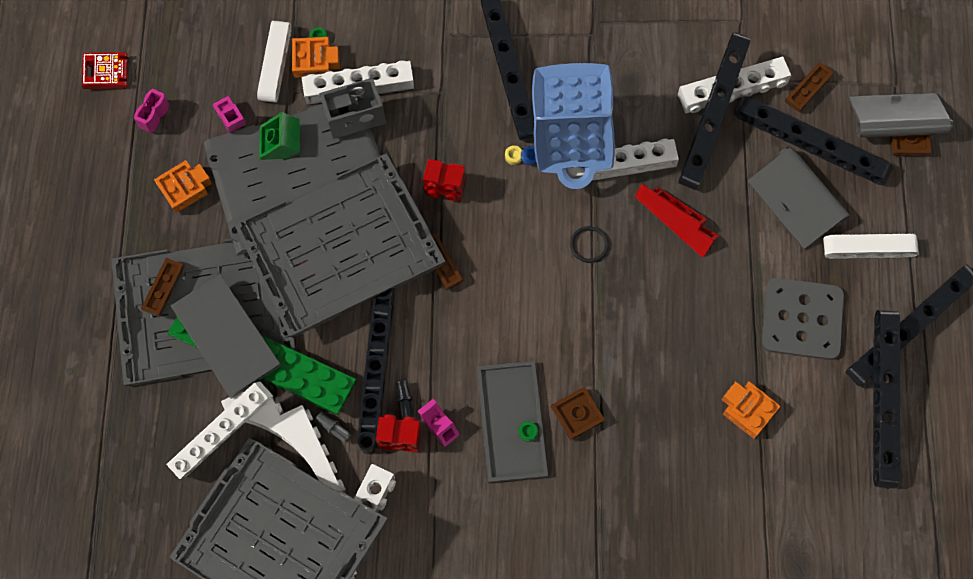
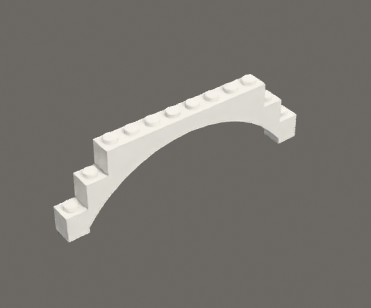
(298, 432)

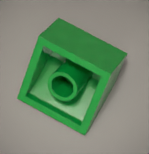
(279, 137)

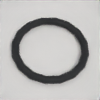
(593, 229)

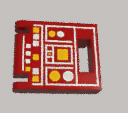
(109, 70)

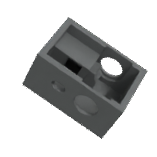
(350, 112)

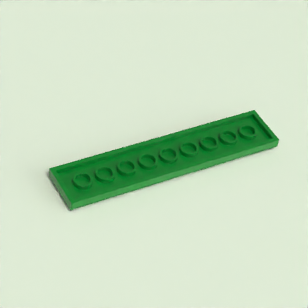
(297, 374)

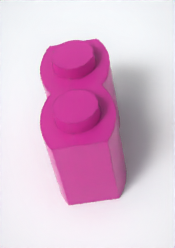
(150, 112)

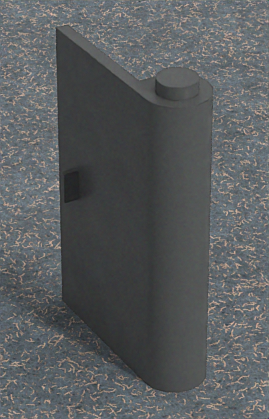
(900, 115)
(798, 197)

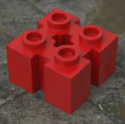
(444, 180)
(398, 434)

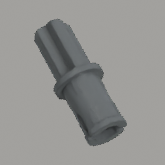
(333, 427)

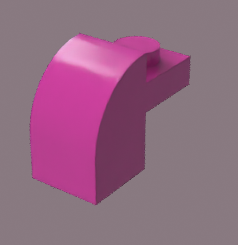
(229, 114)
(438, 423)

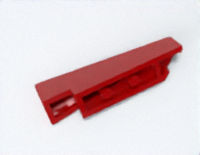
(679, 218)

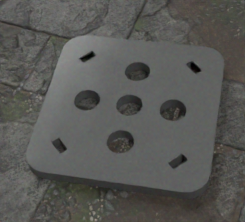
(786, 330)

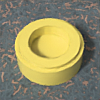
(513, 155)

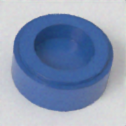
(528, 155)

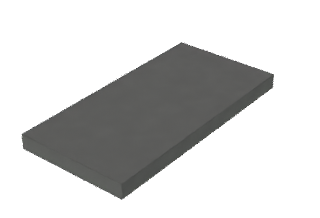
(225, 336)
(506, 401)

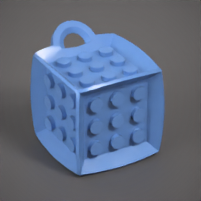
(573, 120)

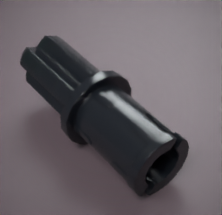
(404, 399)

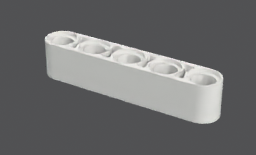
(274, 61)
(871, 246)

